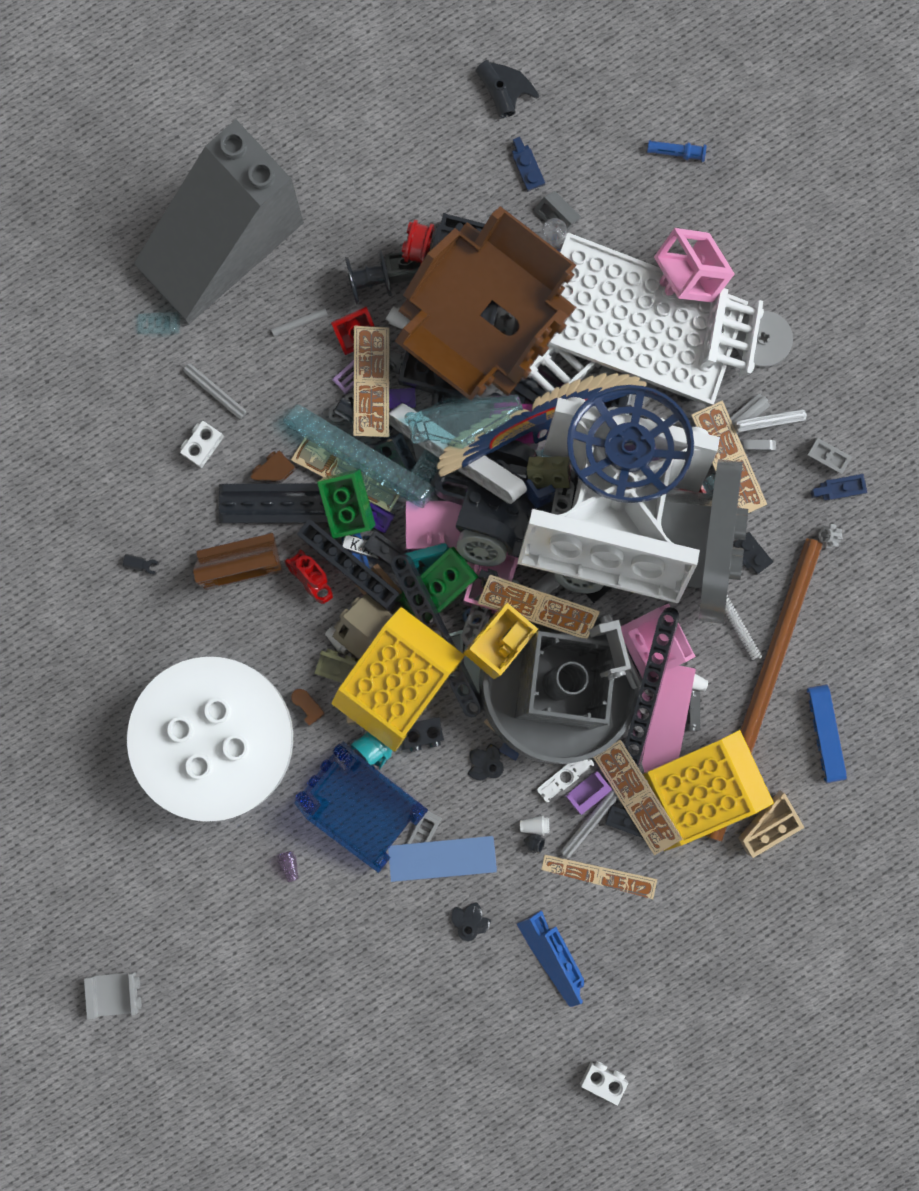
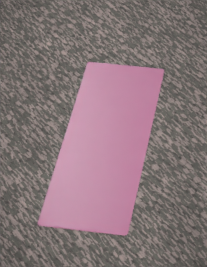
(669, 718)

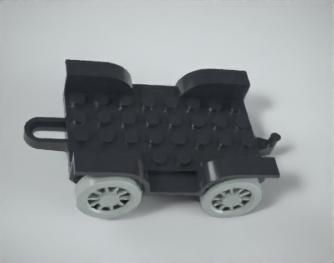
(492, 525)

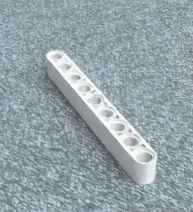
(482, 471)

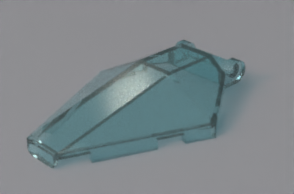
(460, 420)

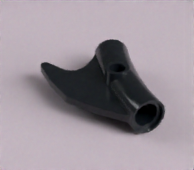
(512, 85)

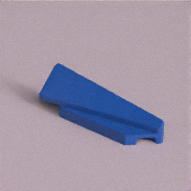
(553, 956)

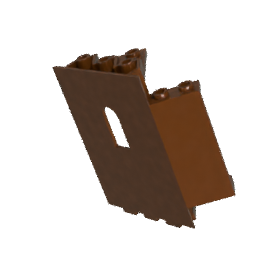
(457, 285)

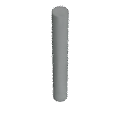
(299, 322)

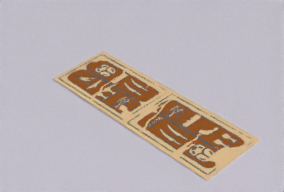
(371, 381)
(718, 423)
(637, 798)
(601, 876)

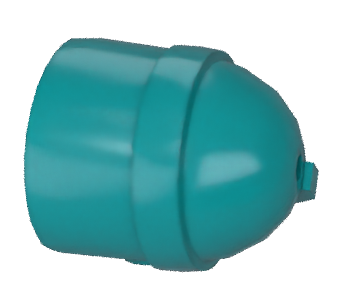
(372, 749)

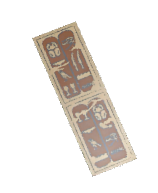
(539, 607)

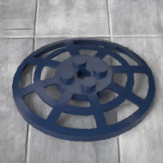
(632, 433)

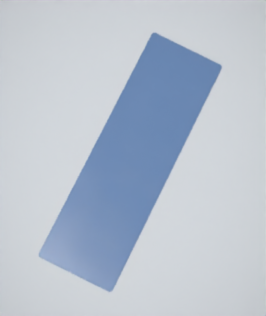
(442, 858)

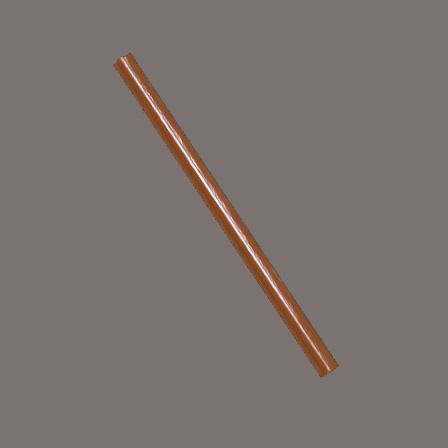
(777, 649)

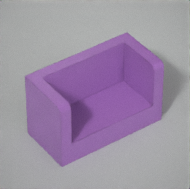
(588, 792)

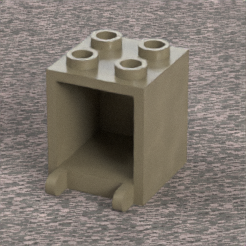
(360, 625)

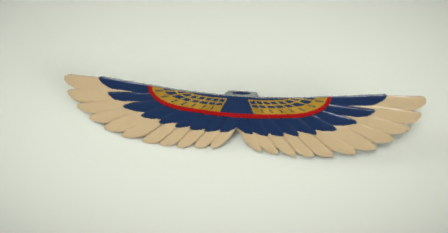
(524, 421)

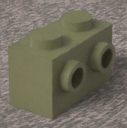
(549, 471)

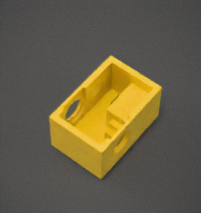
(500, 641)

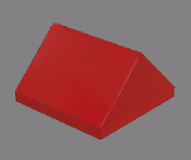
(344, 328)

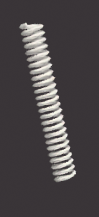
(741, 630)

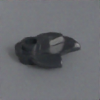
(483, 761)
(471, 919)

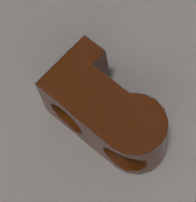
(303, 699)

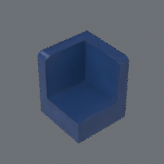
(539, 497)

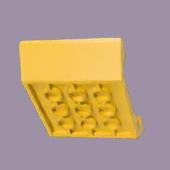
(397, 678)
(710, 788)

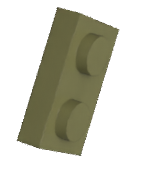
(334, 667)

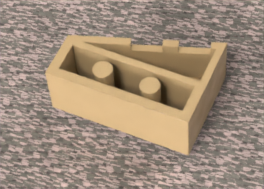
(771, 826)

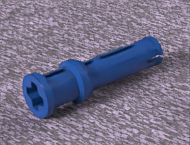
(686, 151)

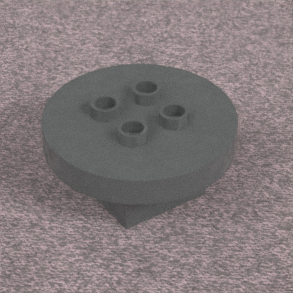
(710, 525)
(554, 700)

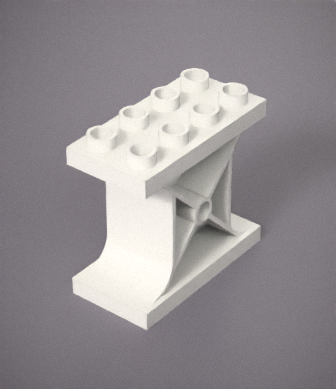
(612, 539)

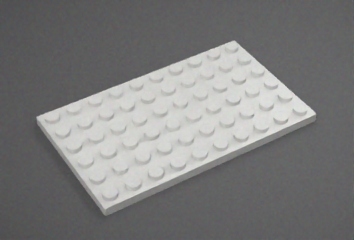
(635, 326)

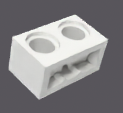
(206, 446)
(601, 1087)

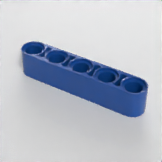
(827, 732)

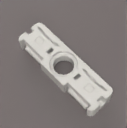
(554, 784)

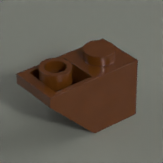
(274, 470)

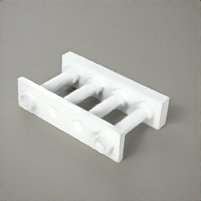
(714, 336)
(546, 360)

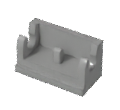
(829, 455)

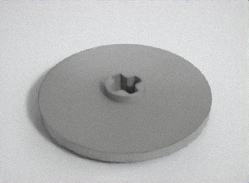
(778, 342)

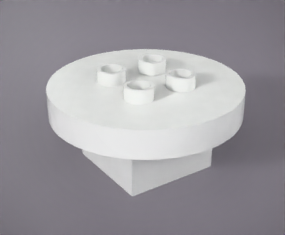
(209, 739)

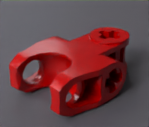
(309, 575)

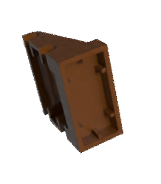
(237, 562)

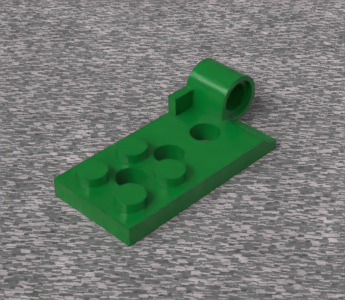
(450, 588)

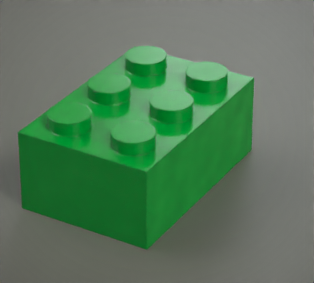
(346, 503)

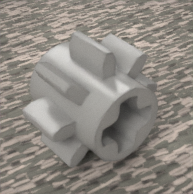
(830, 536)

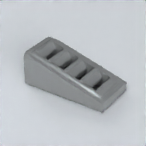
(433, 818)

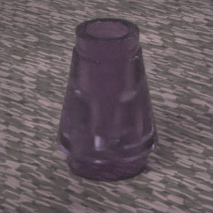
(288, 865)

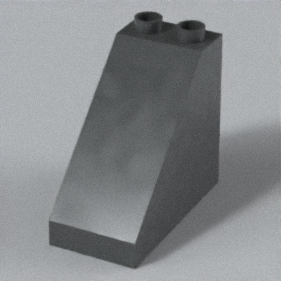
(219, 223)

